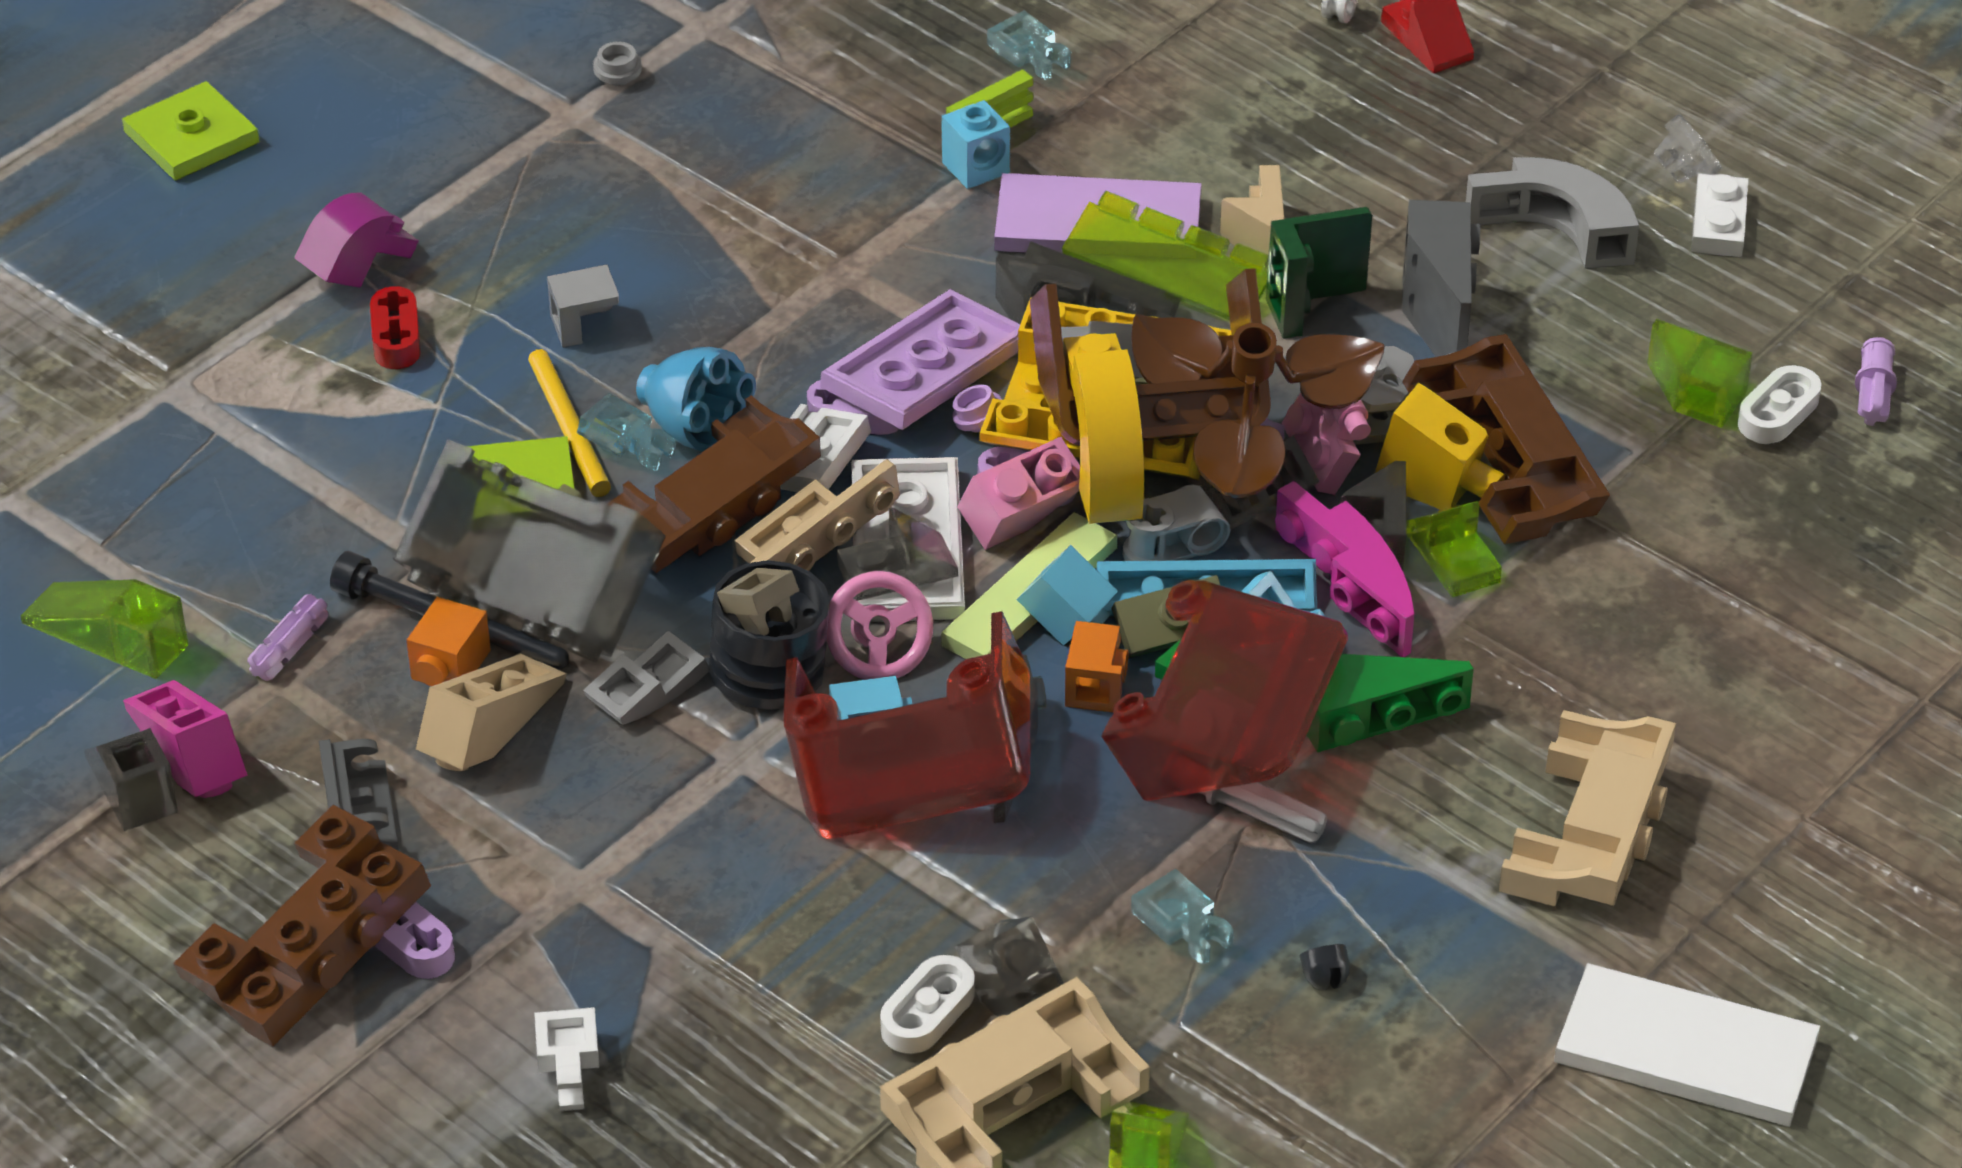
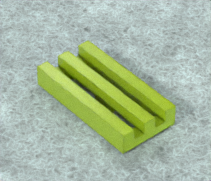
(1007, 97)

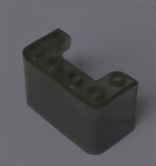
(529, 552)

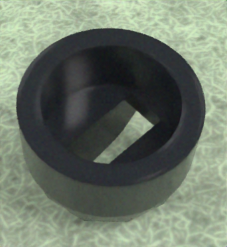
(1326, 966)

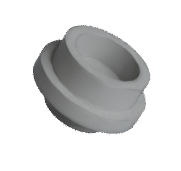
(617, 63)

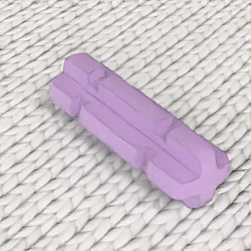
(288, 637)

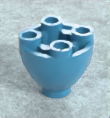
(693, 391)

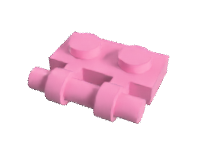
(1328, 438)

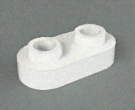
(1779, 404)
(918, 1012)

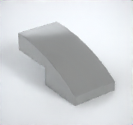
(654, 679)

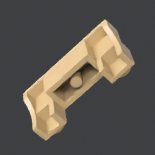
(1609, 816)
(1009, 1070)

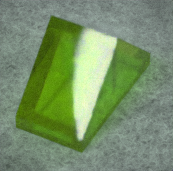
(1145, 1136)

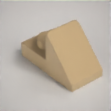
(1249, 218)

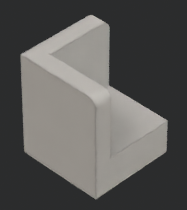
(578, 295)

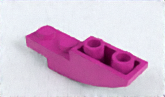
(1361, 565)

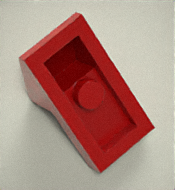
(1430, 31)

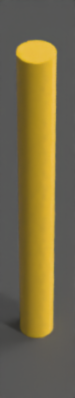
(568, 422)

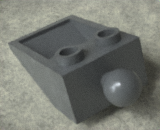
(1439, 272)

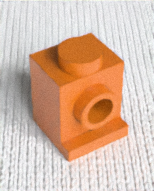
(1095, 667)

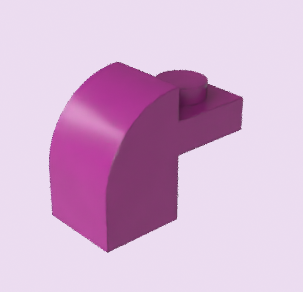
(347, 238)

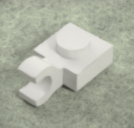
(566, 1045)

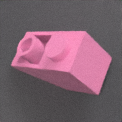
(1019, 492)

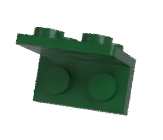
(1315, 260)

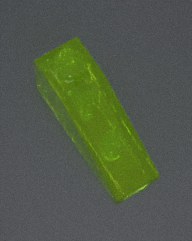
(114, 620)

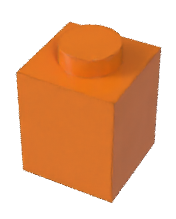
(448, 642)

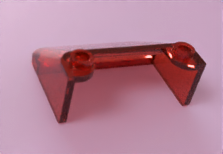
(1231, 695)

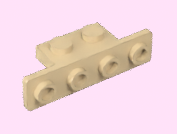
(818, 520)

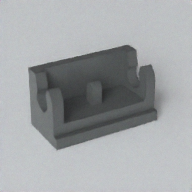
(359, 786)

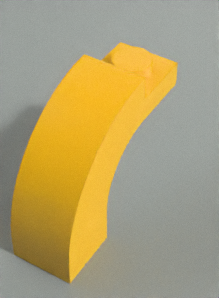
(1108, 427)

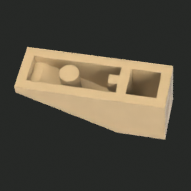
(484, 709)

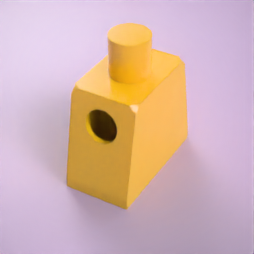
(1439, 450)

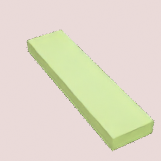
(971, 631)

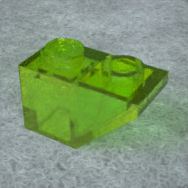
(1698, 372)

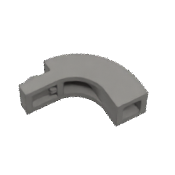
(1563, 197)

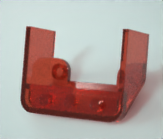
(915, 756)

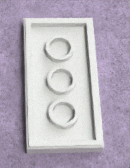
(931, 496)
(1687, 1044)

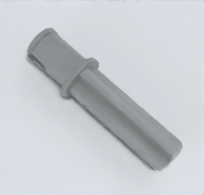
(1273, 809)

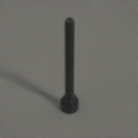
(357, 577)

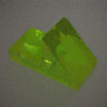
(1454, 548)

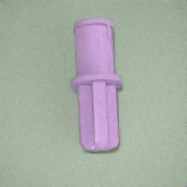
(1876, 380)

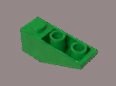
(1386, 695)

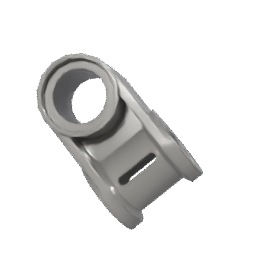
(1179, 525)

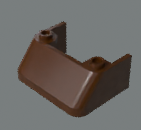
(1165, 408)

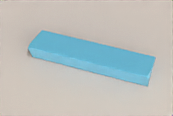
(1144, 577)

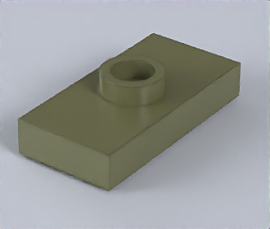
(1147, 623)

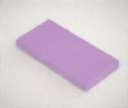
(1048, 206)
(923, 359)

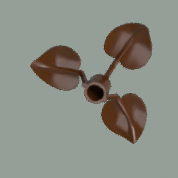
(1247, 457)

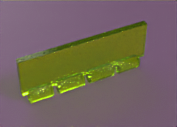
(1157, 255)

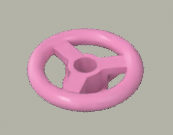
(861, 615)

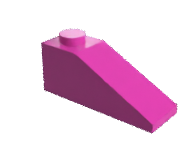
(192, 736)

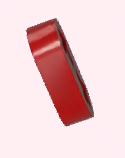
(395, 327)

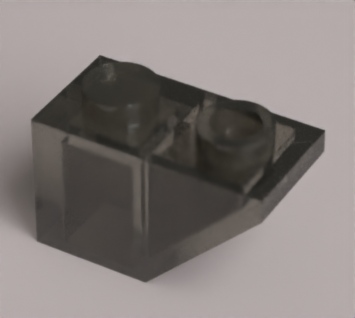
(134, 778)
(1010, 965)

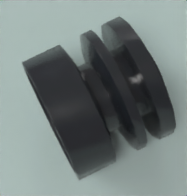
(754, 666)

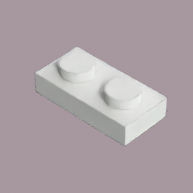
(1719, 215)

